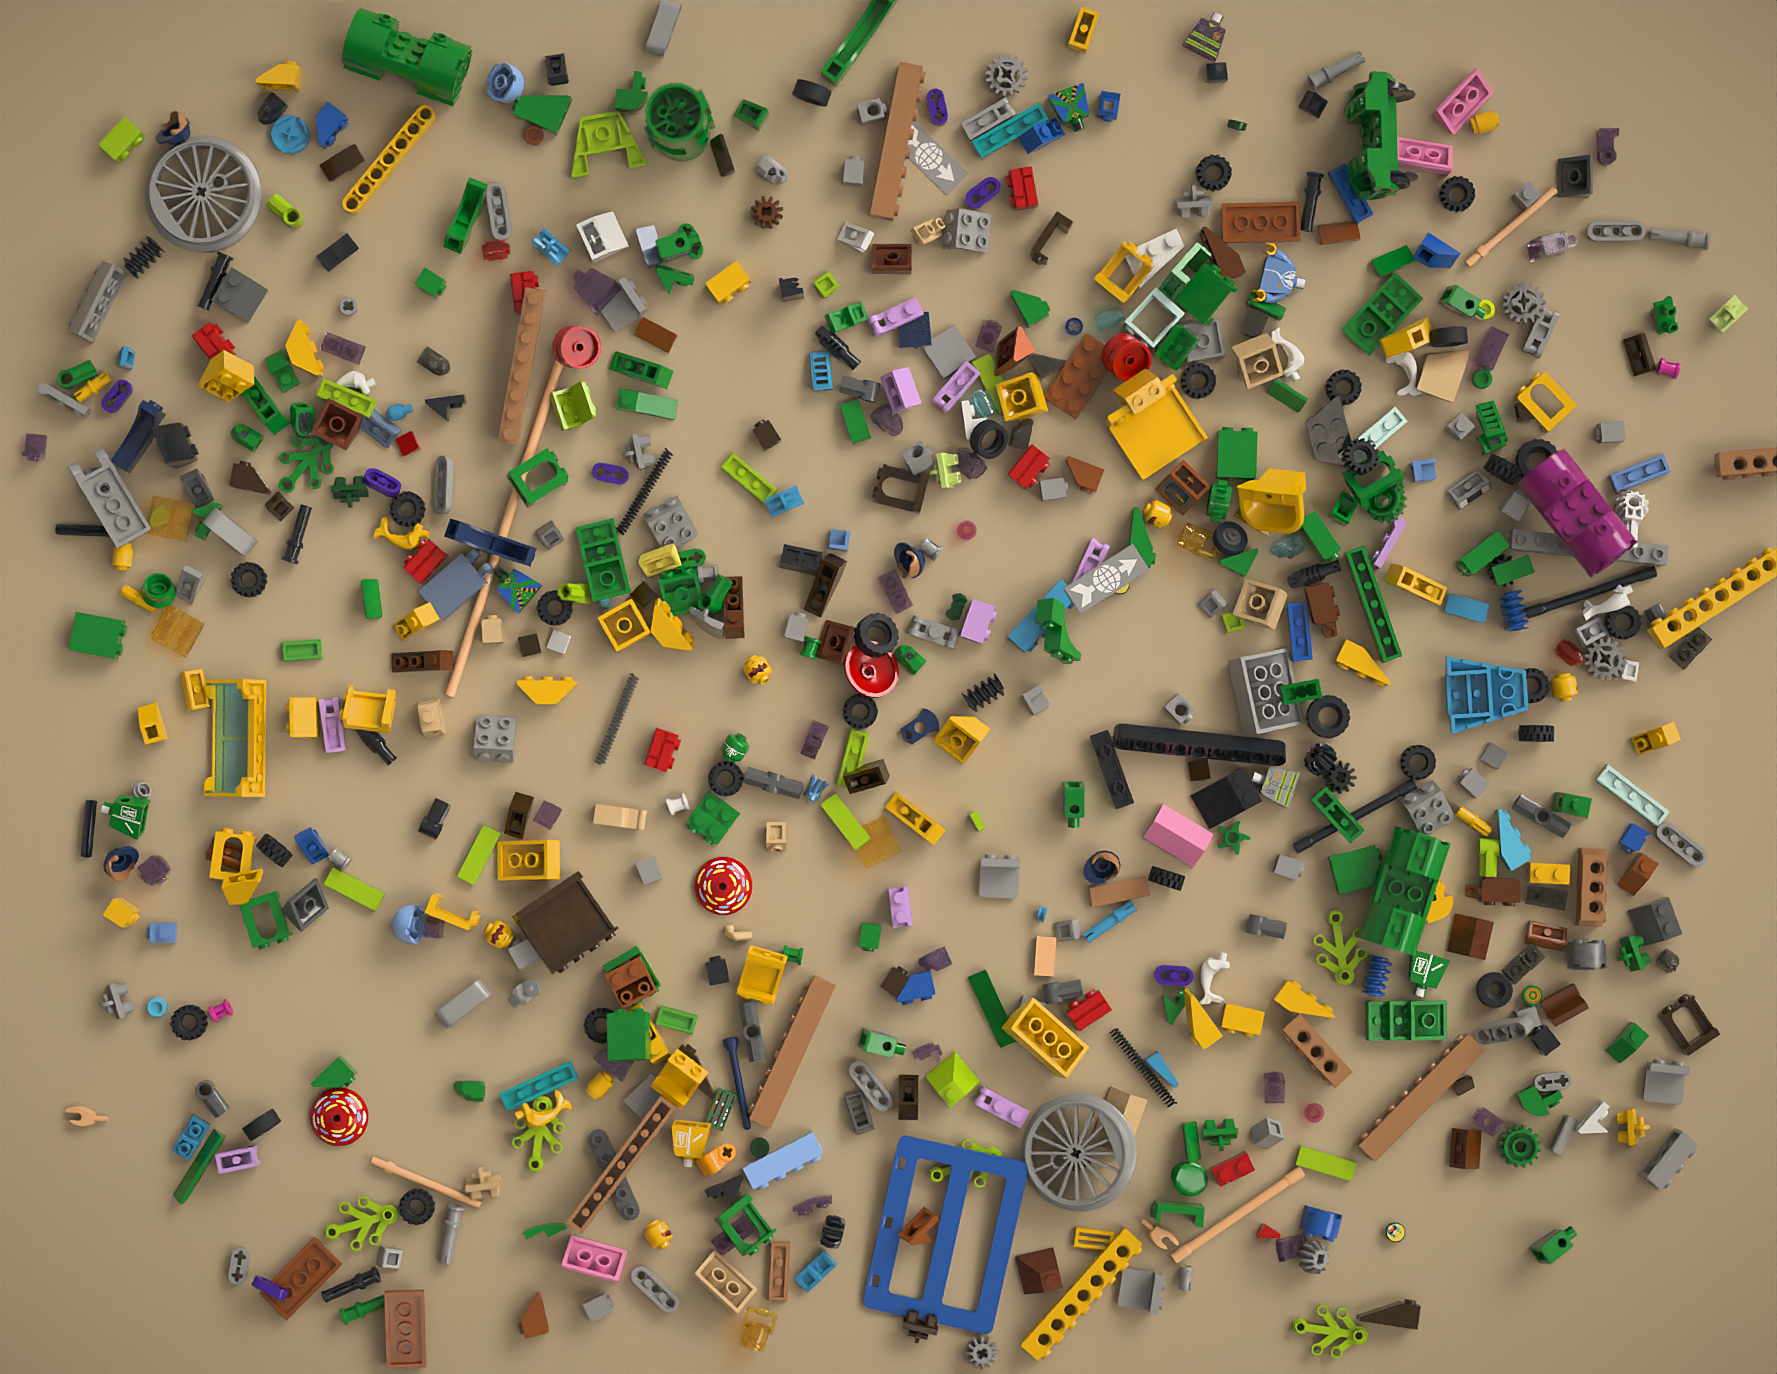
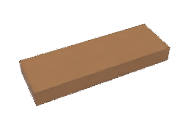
(1119, 891)
(779, 1271)

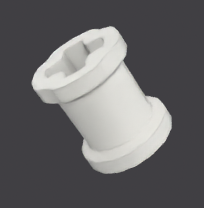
(677, 804)

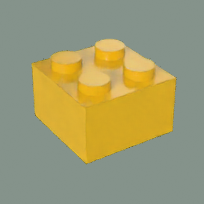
(624, 625)

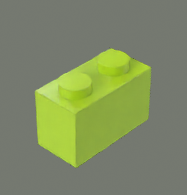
(122, 140)

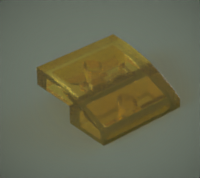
(170, 518)
(177, 630)
(882, 842)

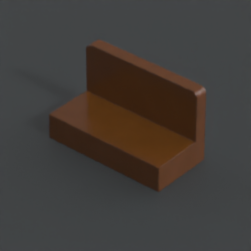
(1564, 1005)
(1465, 1148)

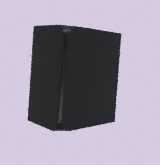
(1217, 72)
(1313, 104)

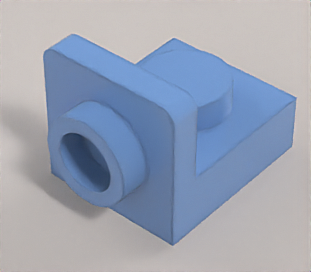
(162, 932)

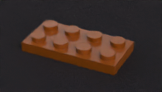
(1261, 222)
(1078, 377)
(303, 1277)
(405, 1328)

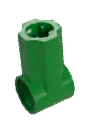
(78, 373)
(714, 597)

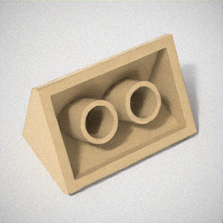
(1130, 1107)
(725, 1282)

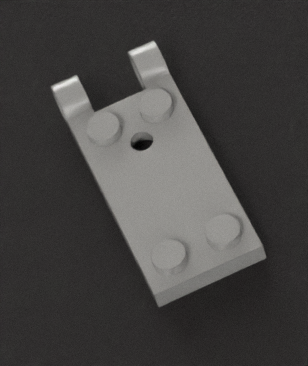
(116, 506)

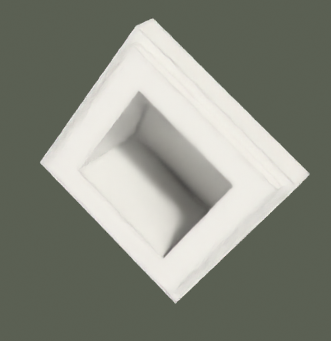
(559, 642)
(1630, 672)

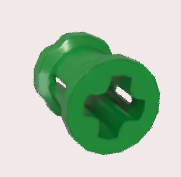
(810, 647)
(794, 955)

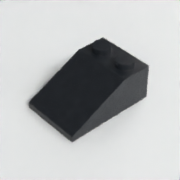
(175, 444)
(1226, 798)

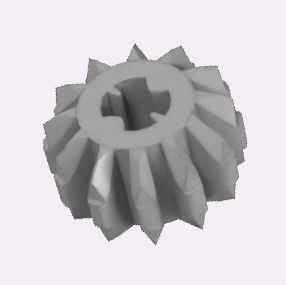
(1313, 1257)
(979, 1346)

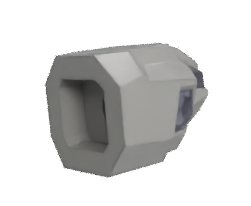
(771, 170)

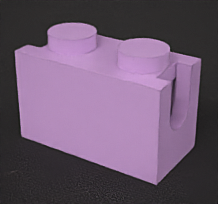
(900, 390)
(977, 621)
(900, 907)
(237, 1159)

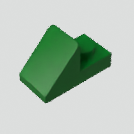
(669, 275)
(282, 371)
(201, 529)
(1174, 1009)

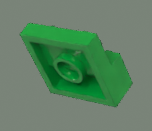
(680, 589)
(712, 818)

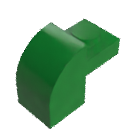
(632, 99)
(1535, 1104)

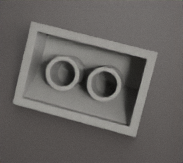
(1669, 1159)

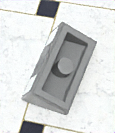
(1469, 489)

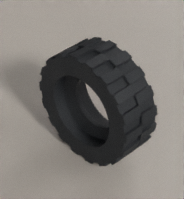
(1530, 447)
(887, 626)
(1313, 716)

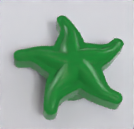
(1232, 837)

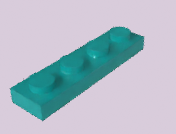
(1009, 130)
(538, 1086)

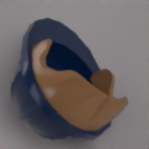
(175, 131)
(909, 560)
(120, 862)
(1101, 867)

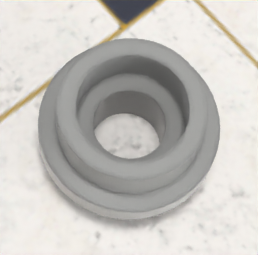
(142, 787)

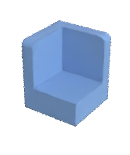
(1423, 470)
(839, 540)

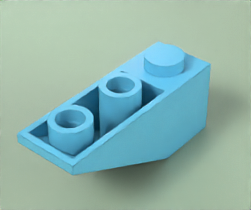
(1511, 848)

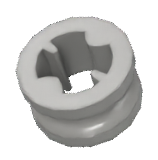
(349, 300)

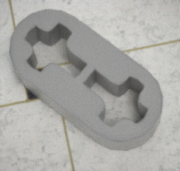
(1552, 1076)
(243, 1266)

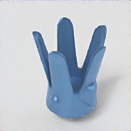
(814, 789)

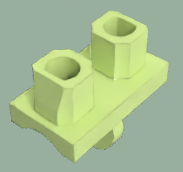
(1728, 314)
(943, 471)

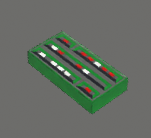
(721, 1109)

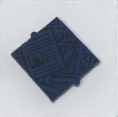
(915, 333)

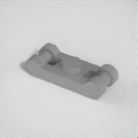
(1541, 332)
(934, 632)

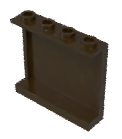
(564, 924)

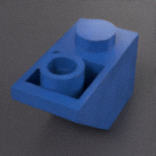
(329, 123)
(1041, 135)
(1435, 253)
(918, 986)

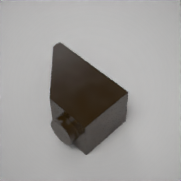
(248, 478)
(867, 776)
(518, 815)
(908, 1097)

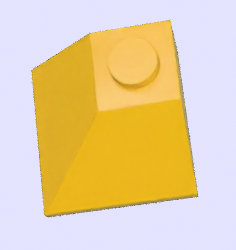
(281, 77)
(961, 736)

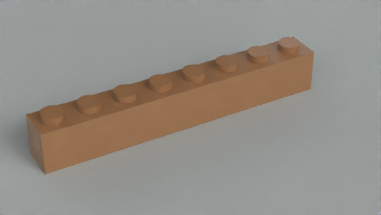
(896, 141)
(522, 366)
(792, 1052)
(1420, 1096)
(621, 1164)

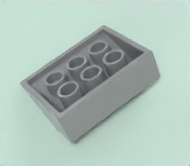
(97, 302)
(1258, 692)

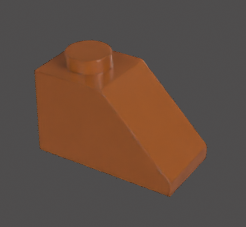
(1085, 474)
(1637, 873)
(534, 1319)

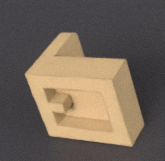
(776, 836)

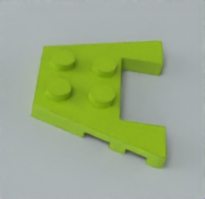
(604, 134)

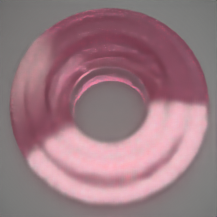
(963, 535)
(1318, 1117)

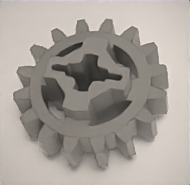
(999, 66)
(1531, 303)
(1598, 664)

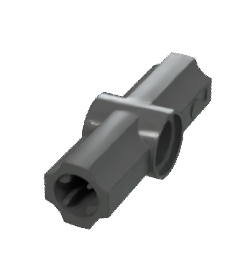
(773, 782)
(1531, 809)
(754, 1044)

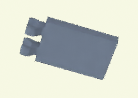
(455, 584)

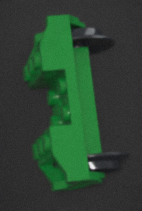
(1375, 169)

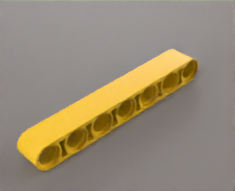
(388, 169)

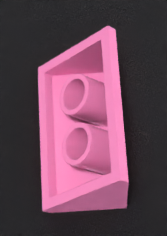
(1463, 102)
(1424, 156)
(1178, 835)
(594, 1259)

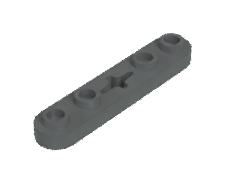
(623, 1193)

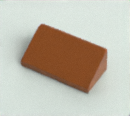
(1338, 233)
(656, 334)
(231, 855)
(1546, 936)

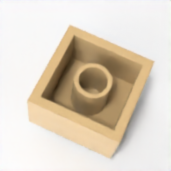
(1257, 360)

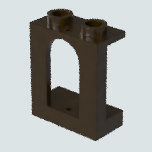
(1059, 221)
(892, 472)
(1709, 1031)

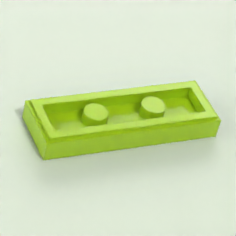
(986, 367)
(346, 397)
(748, 478)
(853, 754)
(845, 822)
(479, 854)
(354, 889)
(1326, 1163)

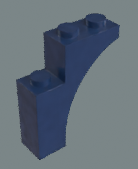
(139, 436)
(490, 542)

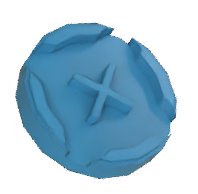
(290, 134)

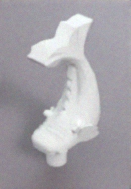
(1295, 357)
(1408, 362)
(356, 380)
(1614, 603)
(1208, 969)

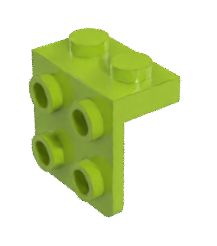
(573, 406)

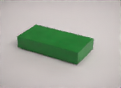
(1512, 570)

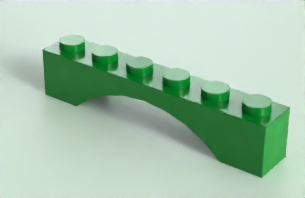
(856, 41)

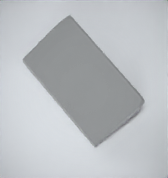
(1563, 1135)

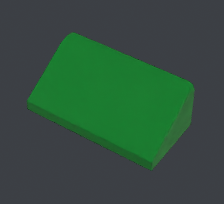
(1393, 261)
(1273, 310)
(1287, 395)
(371, 598)
(1191, 1141)

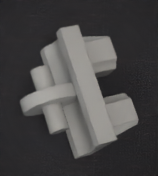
(1202, 203)
(639, 443)
(114, 992)
(524, 993)

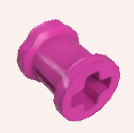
(1668, 368)
(220, 1010)

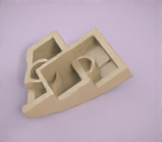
(1442, 374)

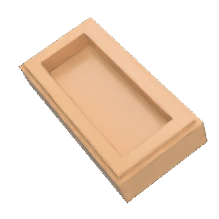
(1045, 956)

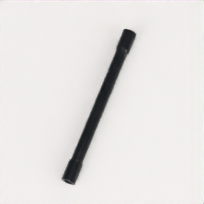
(1542, 608)
(1399, 791)

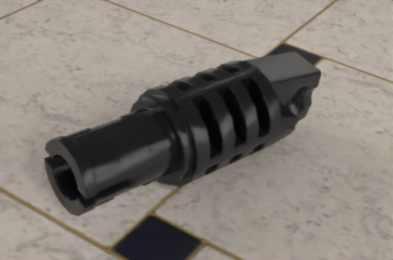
(837, 347)
(1312, 574)
(376, 744)

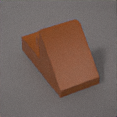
(916, 1229)

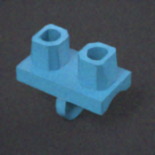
(550, 247)
(784, 501)

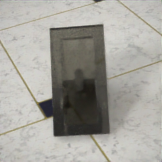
(1045, 365)

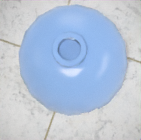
(505, 83)
(409, 923)

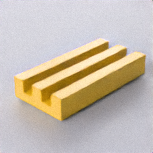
(1093, 1231)

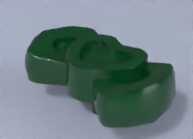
(957, 606)

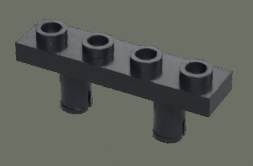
(1111, 769)

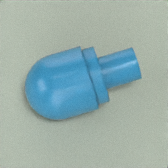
(398, 411)

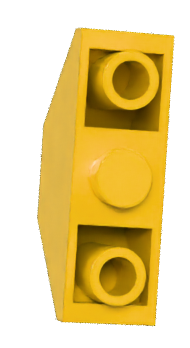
(1407, 338)
(302, 350)
(669, 629)
(547, 690)

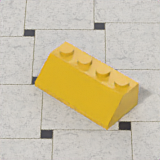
(1045, 1038)

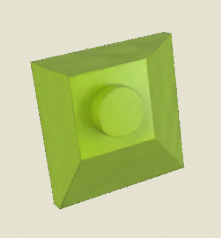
(952, 1079)

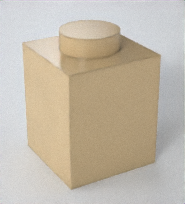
(492, 629)

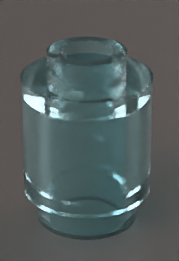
(1110, 319)
(983, 403)

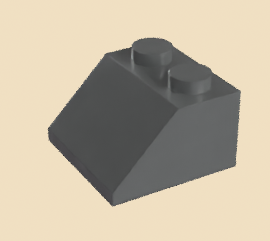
(239, 295)
(1655, 921)

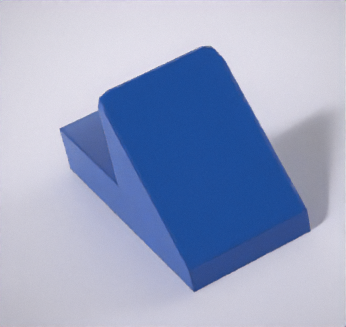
(311, 845)

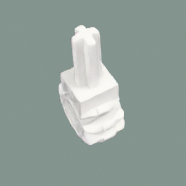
(1632, 515)

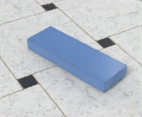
(1639, 473)

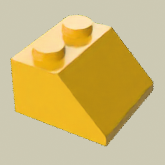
(1021, 397)

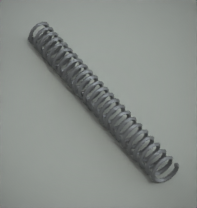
(617, 718)

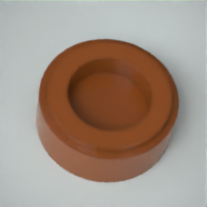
(533, 135)

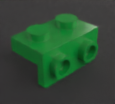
(1176, 346)

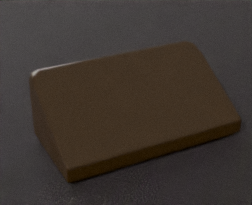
(722, 155)
(1639, 354)

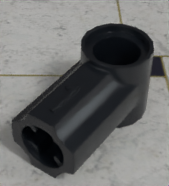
(432, 823)

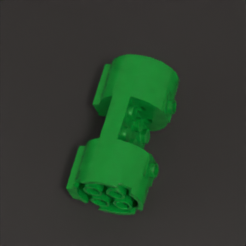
(378, 47)
(678, 121)
(1404, 890)

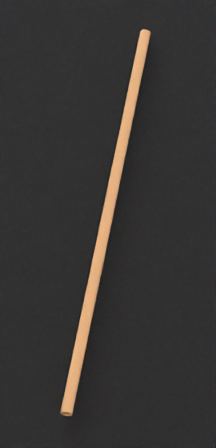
(503, 531)

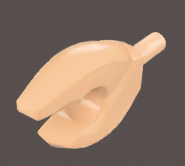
(87, 1116)
(1157, 1233)

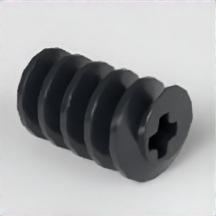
(142, 257)
(984, 693)

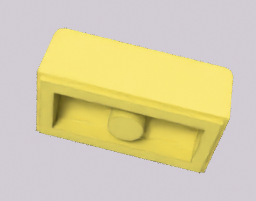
(659, 560)

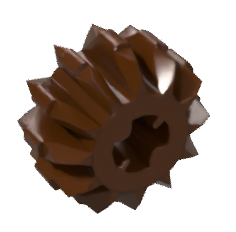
(767, 219)

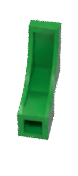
(466, 215)
(1057, 642)

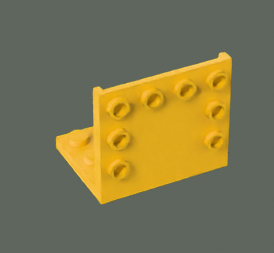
(1157, 432)

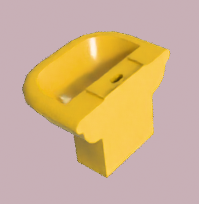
(1273, 501)

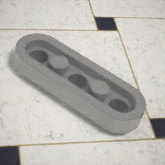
(495, 203)
(1624, 231)
(443, 485)
(1689, 846)
(872, 1094)
(657, 1297)

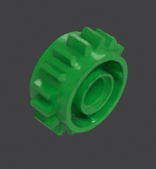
(1218, 500)
(1392, 509)
(1508, 1146)

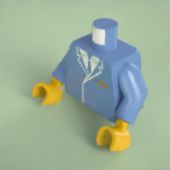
(1277, 277)

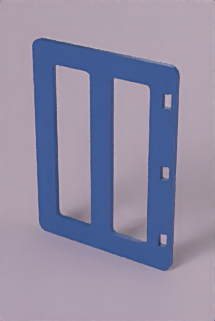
(963, 1163)

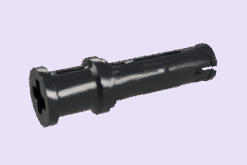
(1312, 192)
(218, 272)
(297, 545)
(361, 1280)

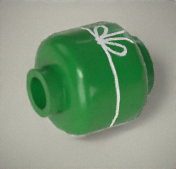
(734, 747)

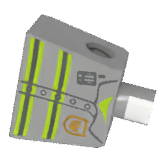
(1277, 785)

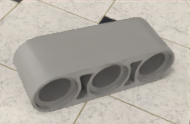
(663, 27)
(230, 531)
(463, 1003)
(1511, 1027)

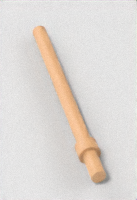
(1482, 251)
(391, 1167)

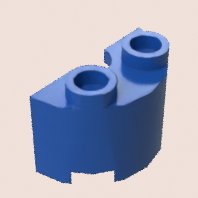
(1320, 1222)

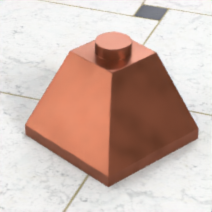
(1039, 1271)

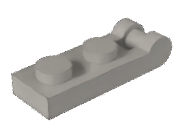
(987, 119)
(62, 399)

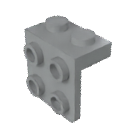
(966, 230)
(624, 306)
(670, 523)
(494, 739)
(1428, 808)
(999, 876)
(1665, 1081)
(1141, 1290)

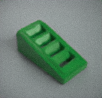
(1489, 418)

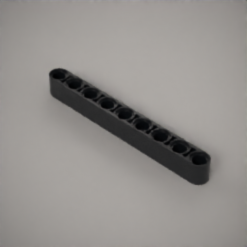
(1199, 744)

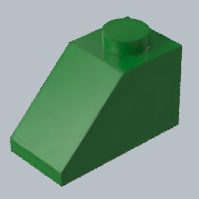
(1030, 307)
(1627, 1042)
(336, 1075)

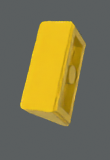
(193, 690)

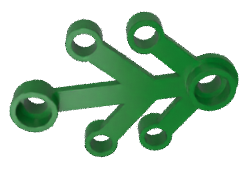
(309, 460)

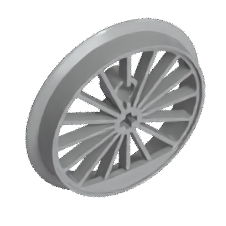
(162, 216)
(1118, 1134)

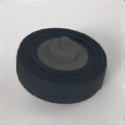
(1230, 538)

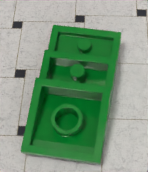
(1382, 313)
(603, 560)
(1406, 1020)

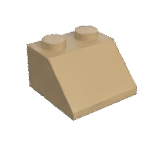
(1260, 604)

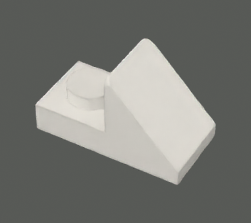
(855, 236)
(969, 423)
(1589, 1123)

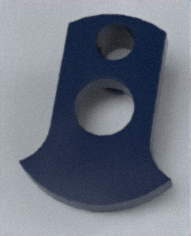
(930, 721)

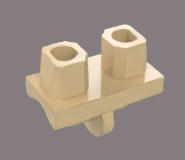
(927, 231)
(483, 1181)

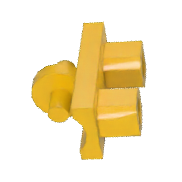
(1630, 1136)

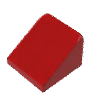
(408, 443)
(1267, 1232)

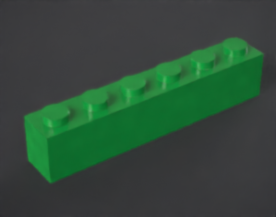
(1372, 604)

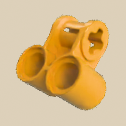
(714, 1160)

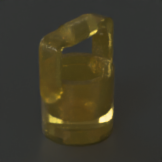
(1194, 539)
(756, 1334)

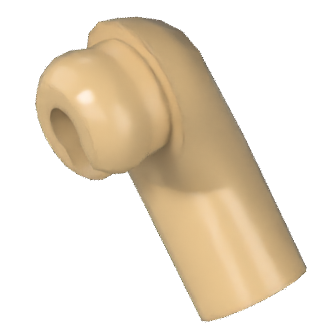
(737, 936)

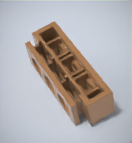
(1725, 460)
(1585, 877)
(1339, 1069)

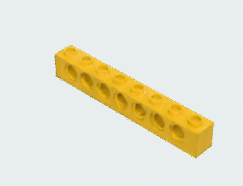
(1663, 637)
(1041, 1350)

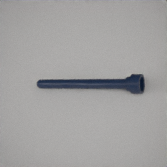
(731, 1046)

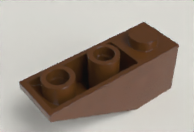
(1222, 255)
(734, 610)
(422, 661)

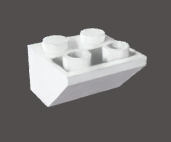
(602, 236)

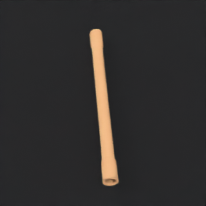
(1186, 1249)

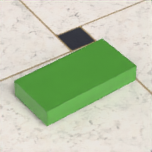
(302, 650)
(676, 1019)

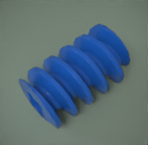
(1513, 611)
(1376, 976)

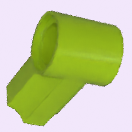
(285, 210)
(575, 592)
(1488, 851)

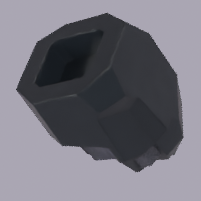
(271, 109)

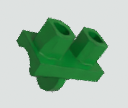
(1664, 316)
(1631, 955)
(1217, 1135)

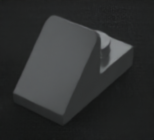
(197, 487)

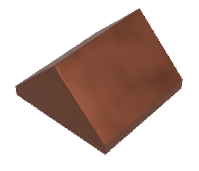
(892, 259)
(1012, 351)
(338, 424)
(834, 642)
(1470, 936)

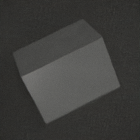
(1575, 177)
(306, 905)

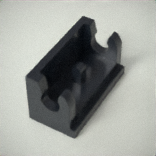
(337, 252)
(789, 289)
(800, 559)

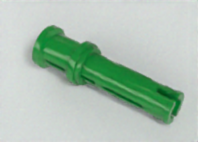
(360, 1309)

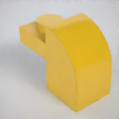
(1440, 905)

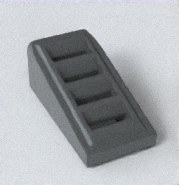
(859, 1130)

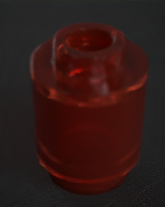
(496, 250)
(1569, 652)

